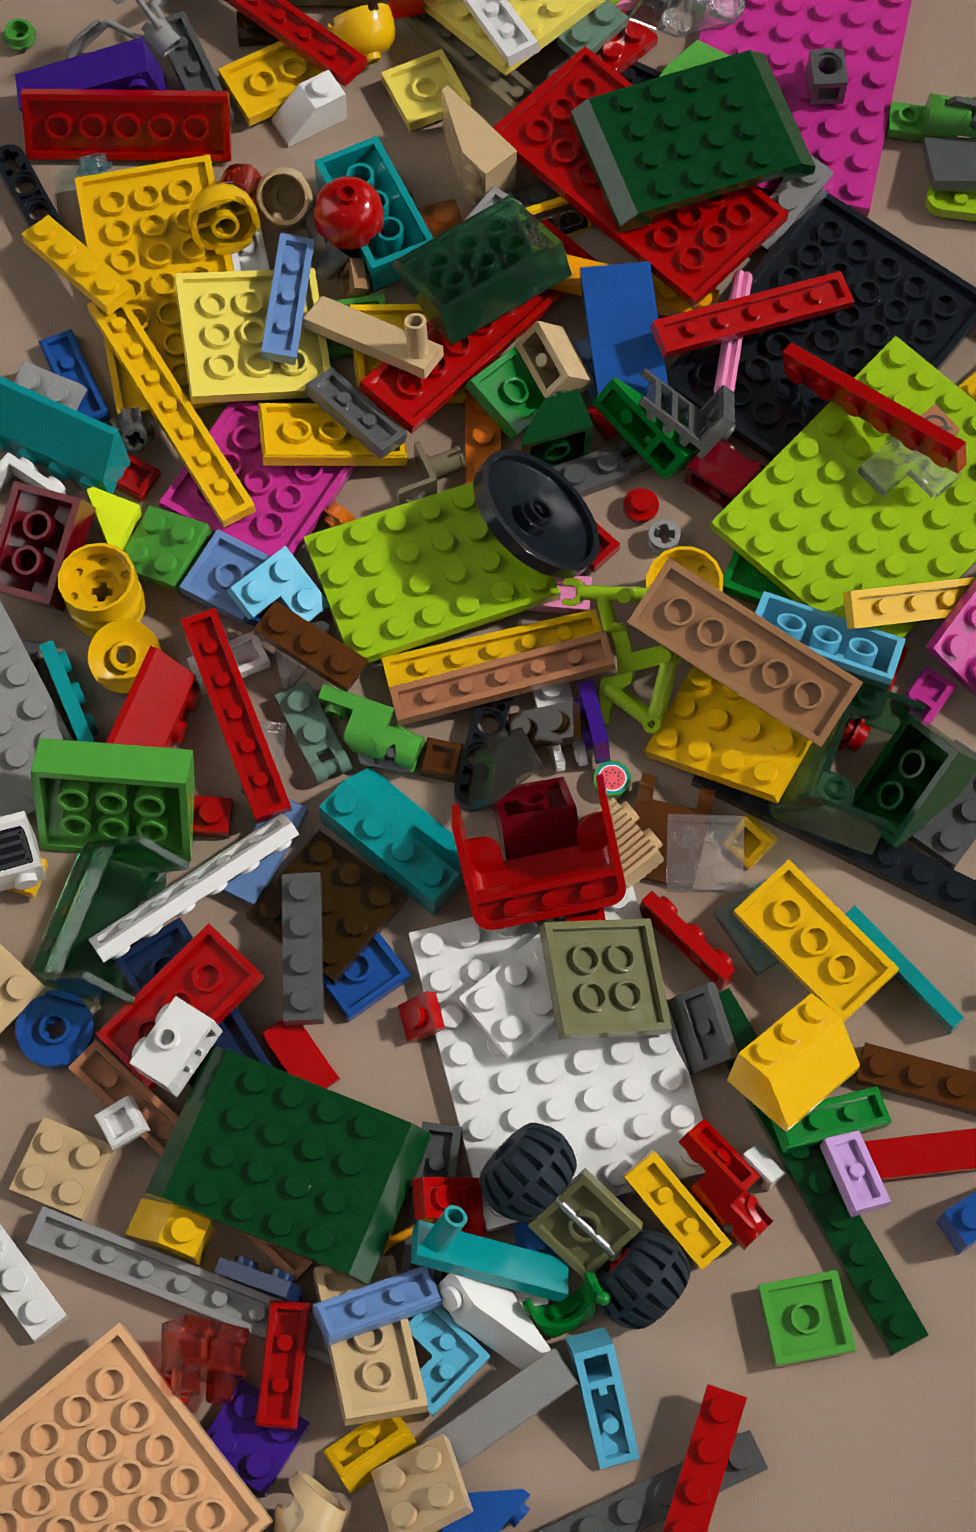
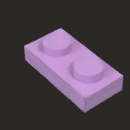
(855, 1173)

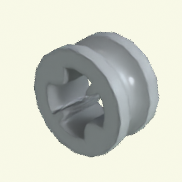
(672, 532)

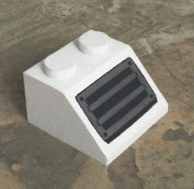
(19, 853)

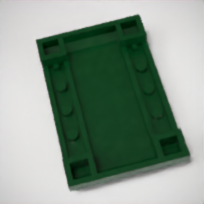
(690, 137)
(290, 1163)

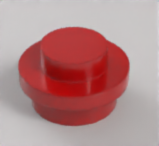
(640, 505)

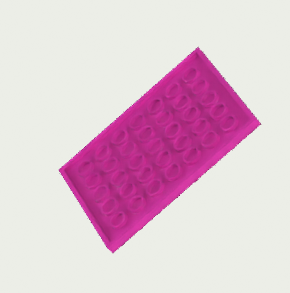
(840, 135)

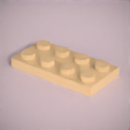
(376, 1370)

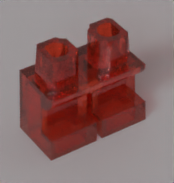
(205, 1352)

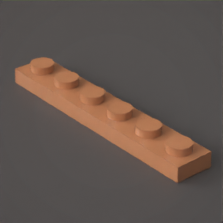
(502, 678)

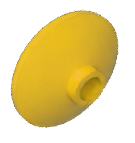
(105, 644)

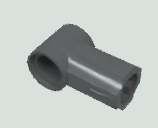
(327, 259)

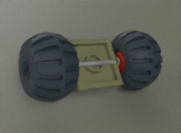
(585, 1224)

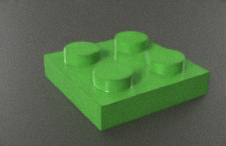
(166, 546)
(806, 1318)

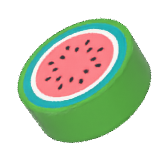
(616, 778)

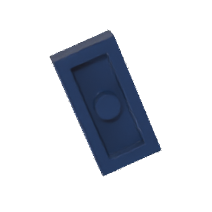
(276, 1283)

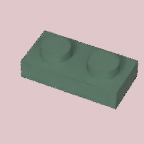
(593, 29)

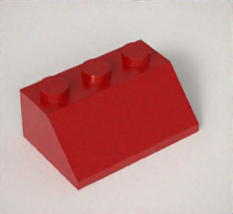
(157, 704)

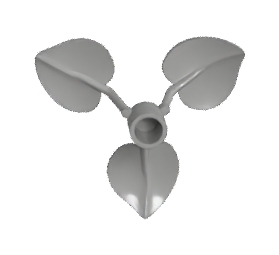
(157, 31)

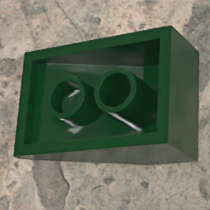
(913, 779)

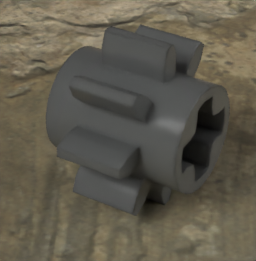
(134, 428)

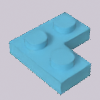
(278, 579)
(453, 1354)

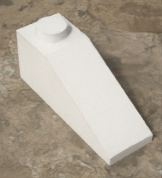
(493, 1318)

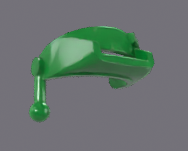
(572, 1312)

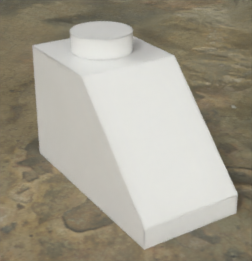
(311, 109)

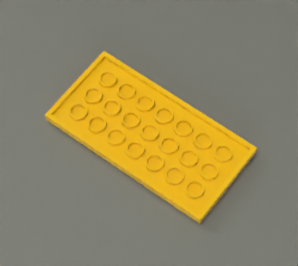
(143, 232)

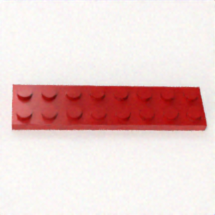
(415, 399)

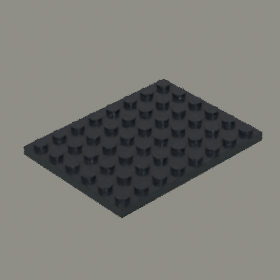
(893, 295)

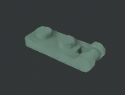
(312, 731)

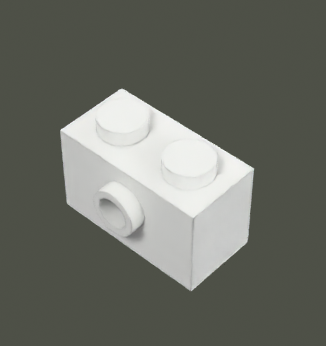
(175, 1045)

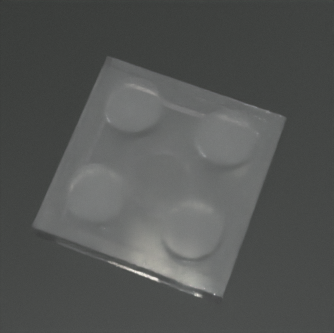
(705, 853)

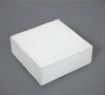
(122, 1122)

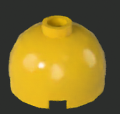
(366, 30)
(223, 219)

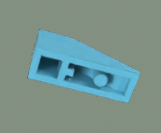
(603, 1397)

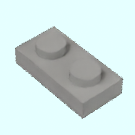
(50, 385)

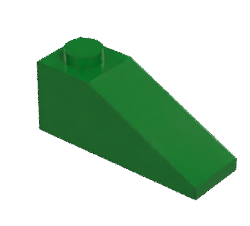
(661, 450)

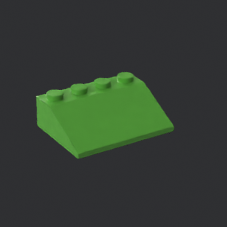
(112, 792)

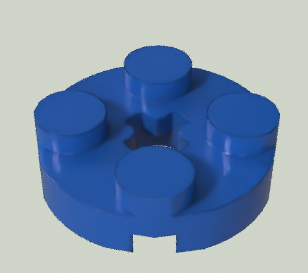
(46, 1010)

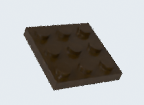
(354, 903)

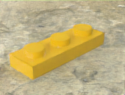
(677, 1209)

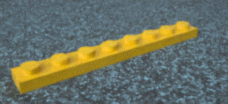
(174, 414)

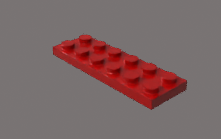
(126, 124)

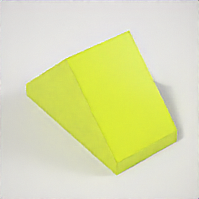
(115, 516)

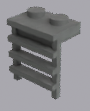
(698, 426)

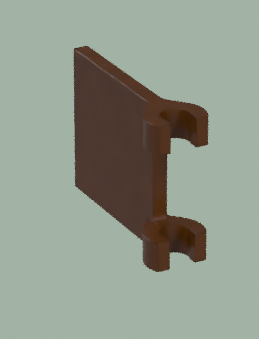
(654, 816)

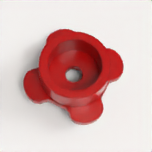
(854, 734)

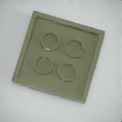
(604, 978)

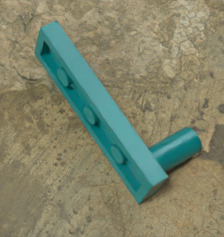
(909, 975)
(486, 1260)

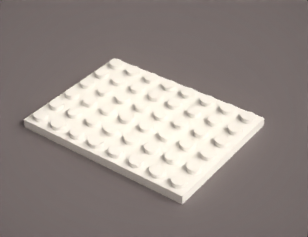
(602, 1094)

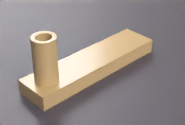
(381, 340)

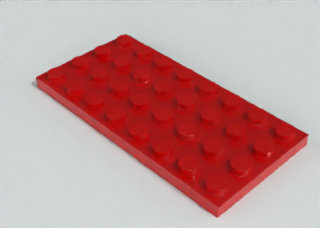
(686, 246)

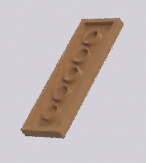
(744, 652)

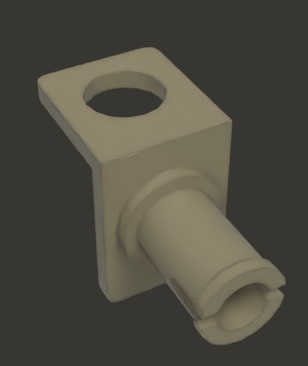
(430, 469)

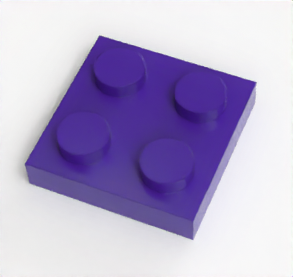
(253, 1451)

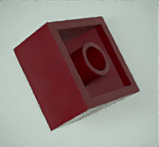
(536, 818)

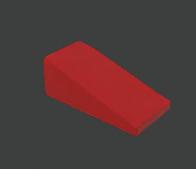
(299, 1054)

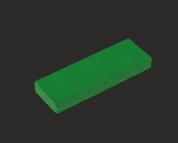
(836, 1116)

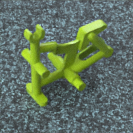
(613, 687)

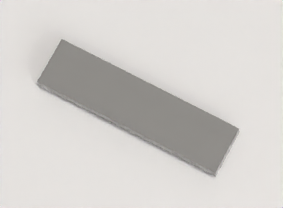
(508, 1407)

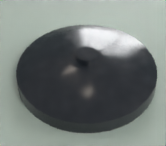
(536, 513)

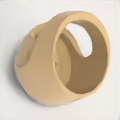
(279, 195)
(312, 1508)

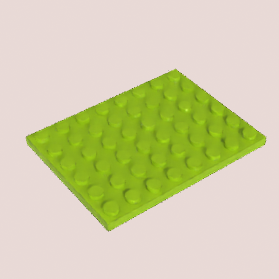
(828, 531)

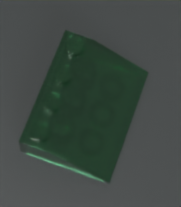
(483, 268)

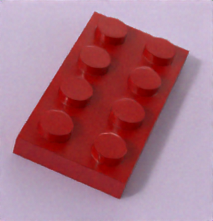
(203, 974)

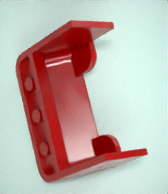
(546, 882)

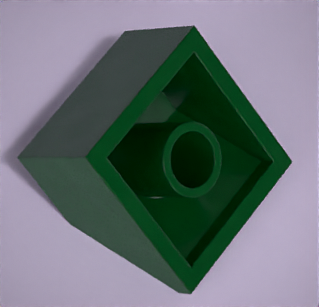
(559, 429)

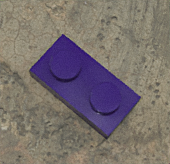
(594, 734)

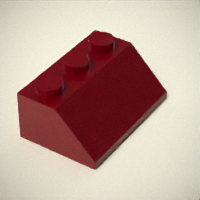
(36, 538)

